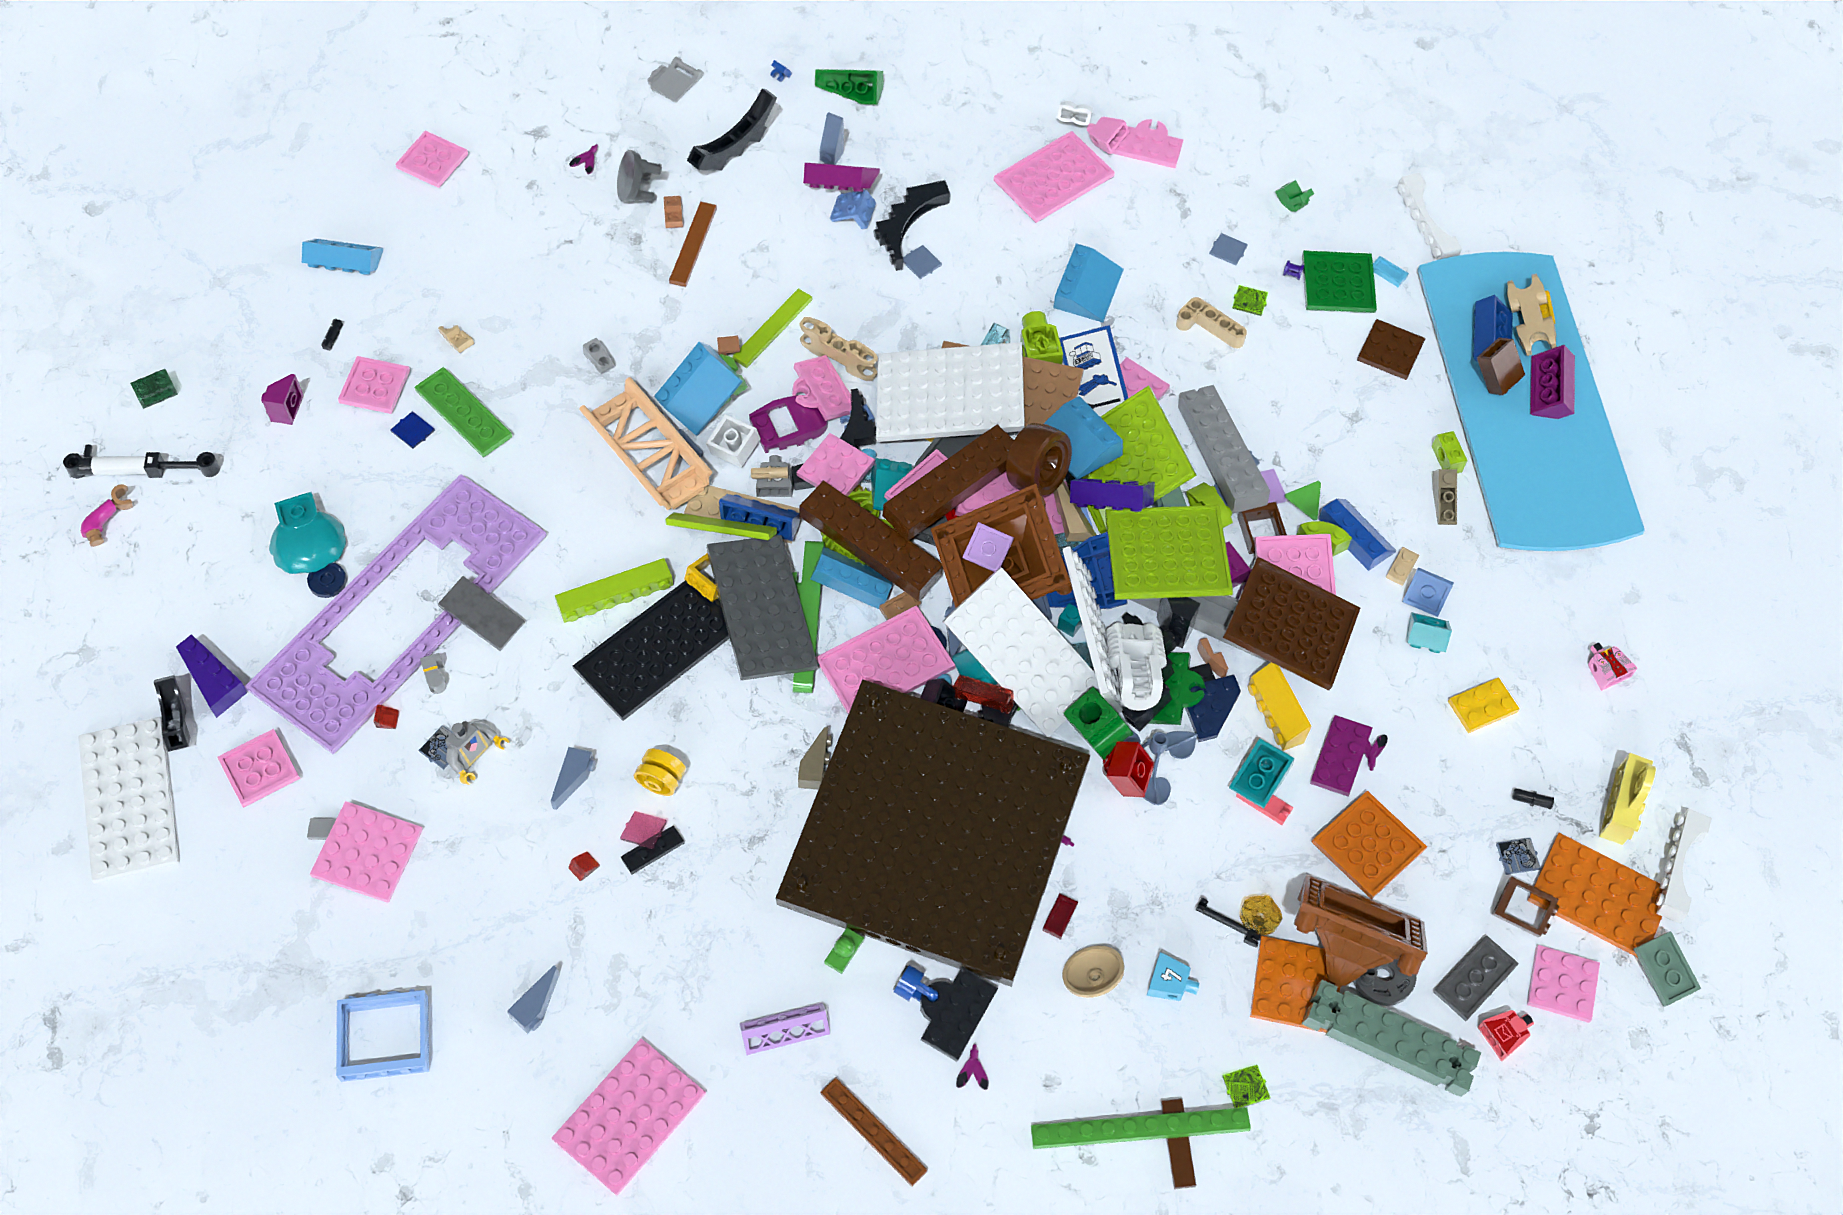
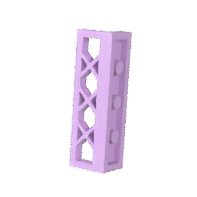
(782, 1021)

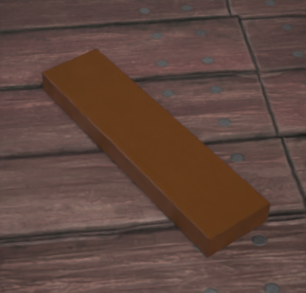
(1179, 1151)

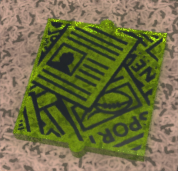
(1250, 300)
(1246, 1087)

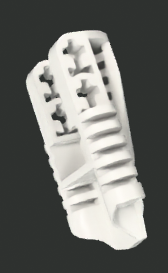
(1139, 657)

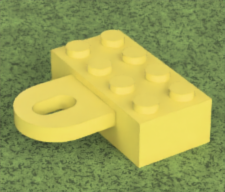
(1625, 803)

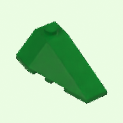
(856, 85)

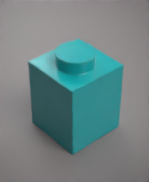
(1069, 620)

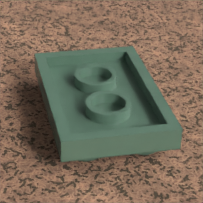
(1667, 968)

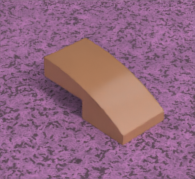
(673, 211)
(1216, 660)

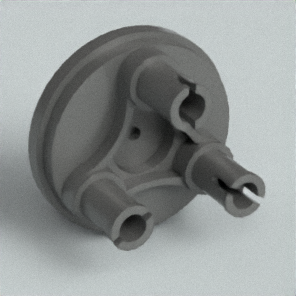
(629, 177)

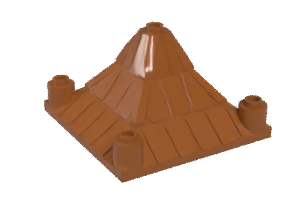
(1032, 560)
(1358, 932)

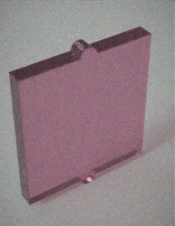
(643, 829)

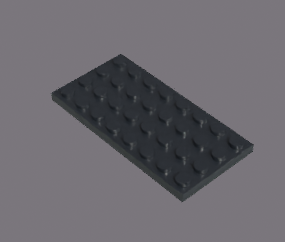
(654, 649)

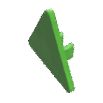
(1306, 499)

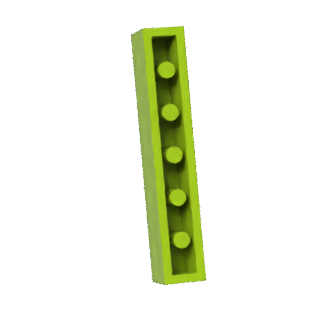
(614, 590)

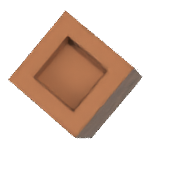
(728, 344)

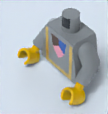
(467, 744)

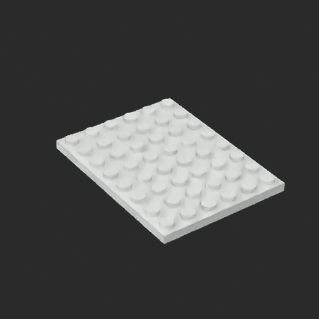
(949, 392)

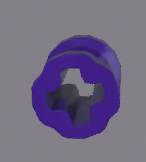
(1293, 270)

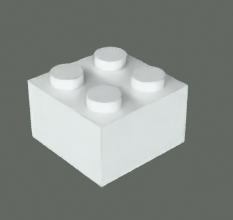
(733, 441)

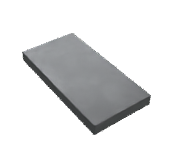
(481, 613)
(1476, 978)

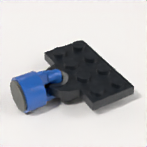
(950, 1008)

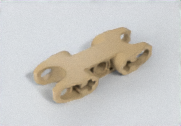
(1534, 326)
(848, 353)

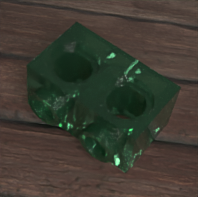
(154, 388)

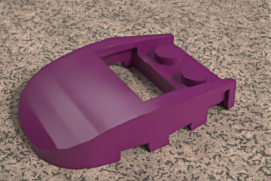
(807, 421)

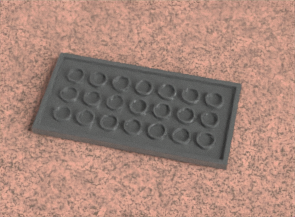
(761, 608)

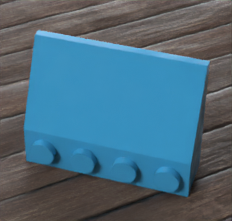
(1088, 284)
(698, 388)
(1089, 435)

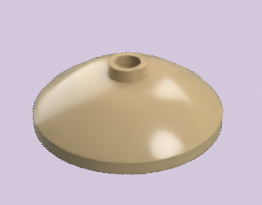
(1093, 971)

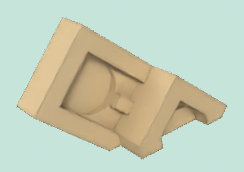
(456, 337)

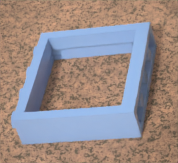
(381, 1069)

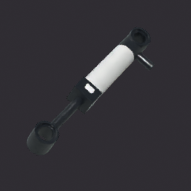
(151, 464)

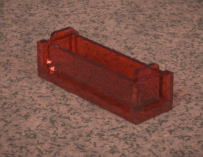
(984, 693)

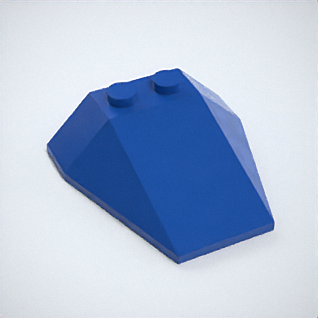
(1096, 556)

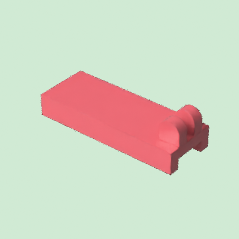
(1275, 809)

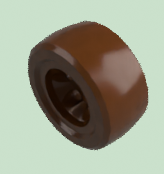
(1039, 457)

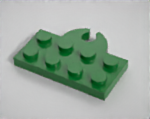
(1180, 686)

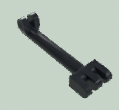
(1202, 908)

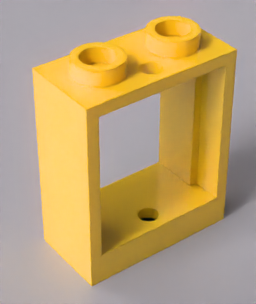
(696, 579)

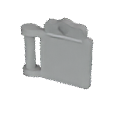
(672, 82)

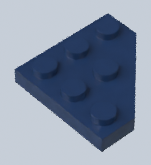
(1214, 708)

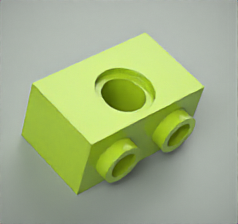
(1449, 451)

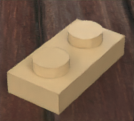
(1402, 566)

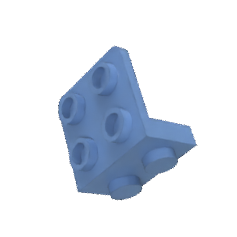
(854, 205)

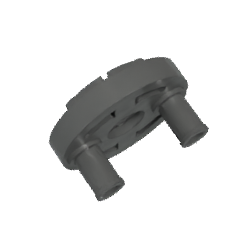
(1392, 994)

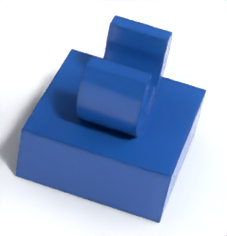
(781, 70)

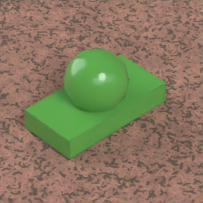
(844, 950)

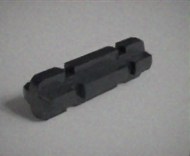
(331, 334)

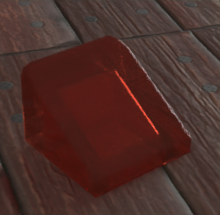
(386, 717)
(583, 865)

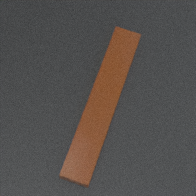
(693, 244)
(874, 1132)

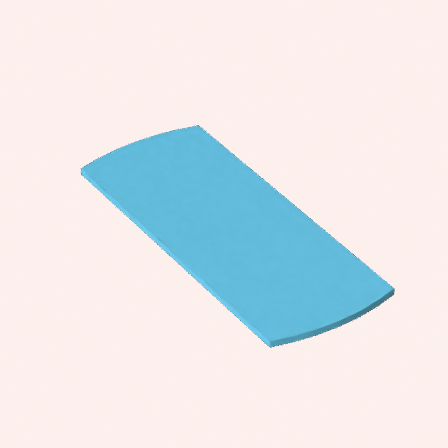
(1540, 476)

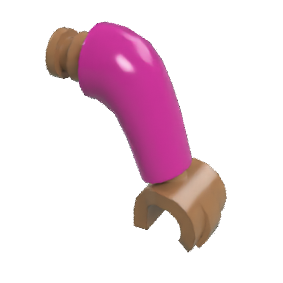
(92, 524)

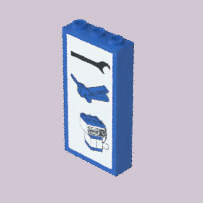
(1102, 378)

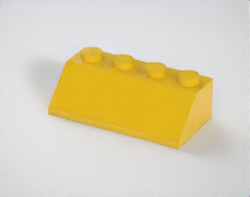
(1279, 706)

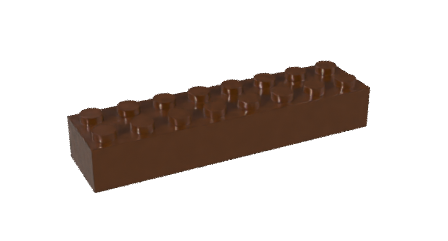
(949, 483)
(871, 540)

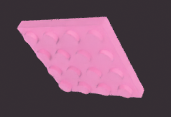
(1301, 555)
(366, 852)

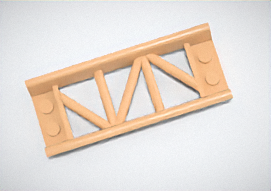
(673, 490)

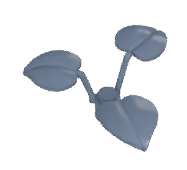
(1180, 746)

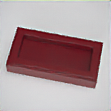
(1060, 916)

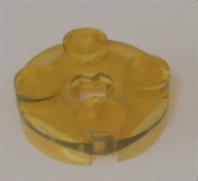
(1263, 905)

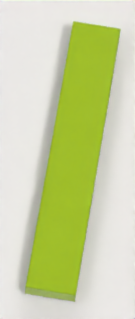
(772, 328)
(721, 526)

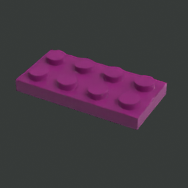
(1341, 755)

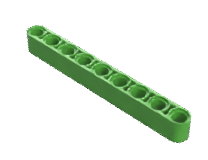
(810, 605)

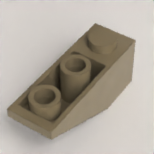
(1445, 496)
(814, 761)

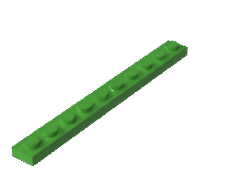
(1140, 1128)

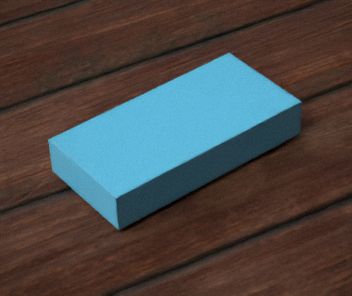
(1389, 271)

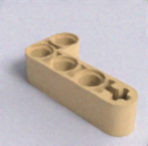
(1212, 320)

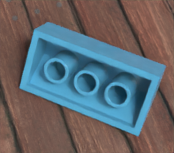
(341, 255)
(851, 578)

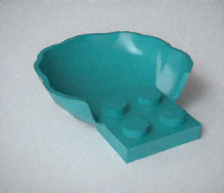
(305, 537)

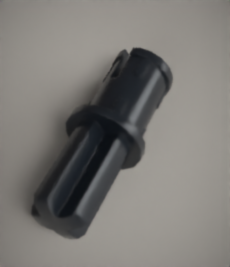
(1533, 798)

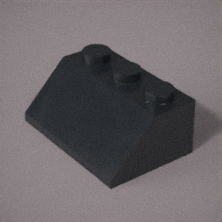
(1178, 617)
(942, 693)

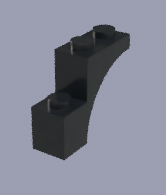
(173, 713)

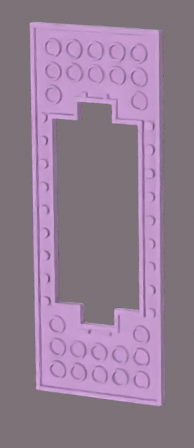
(333, 710)

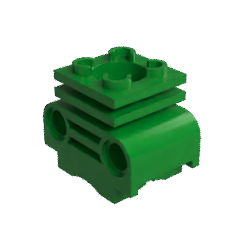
(1106, 731)

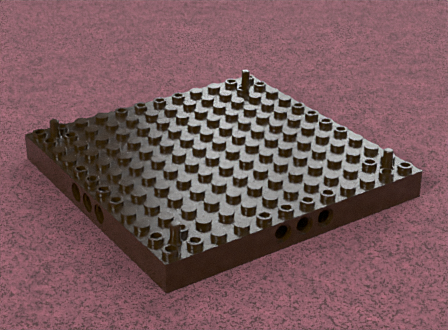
(934, 832)

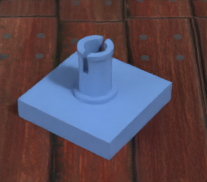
(1428, 592)

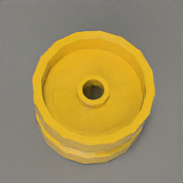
(659, 772)

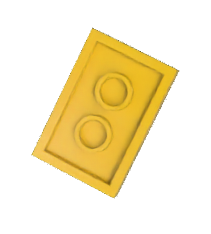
(1483, 705)

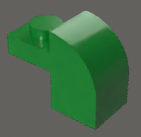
(1293, 197)

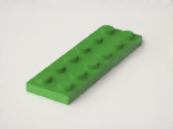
(463, 412)

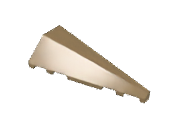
(1074, 521)

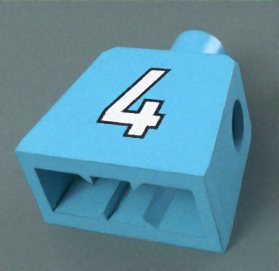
(1171, 979)

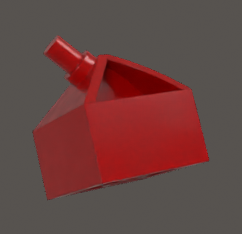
(1128, 769)

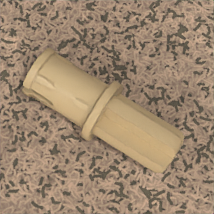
(769, 473)

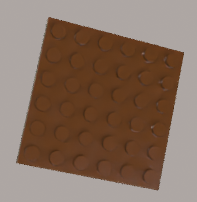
(1292, 623)

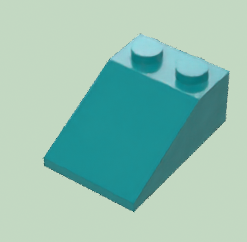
(884, 477)
(1262, 773)

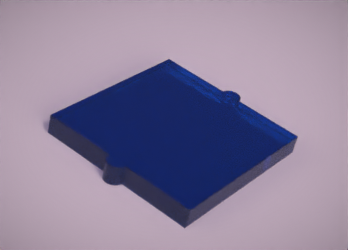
(412, 430)

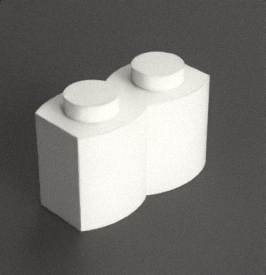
(1078, 113)

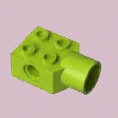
(1040, 338)

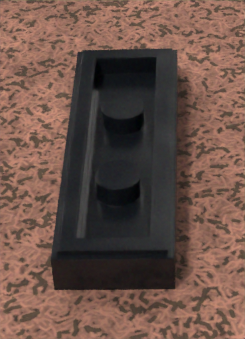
(643, 856)

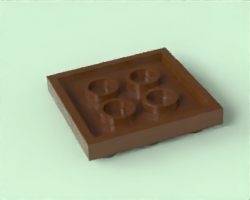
(1391, 349)

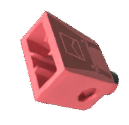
(1506, 1032)

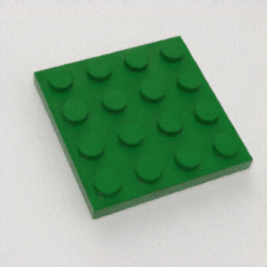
(1339, 281)

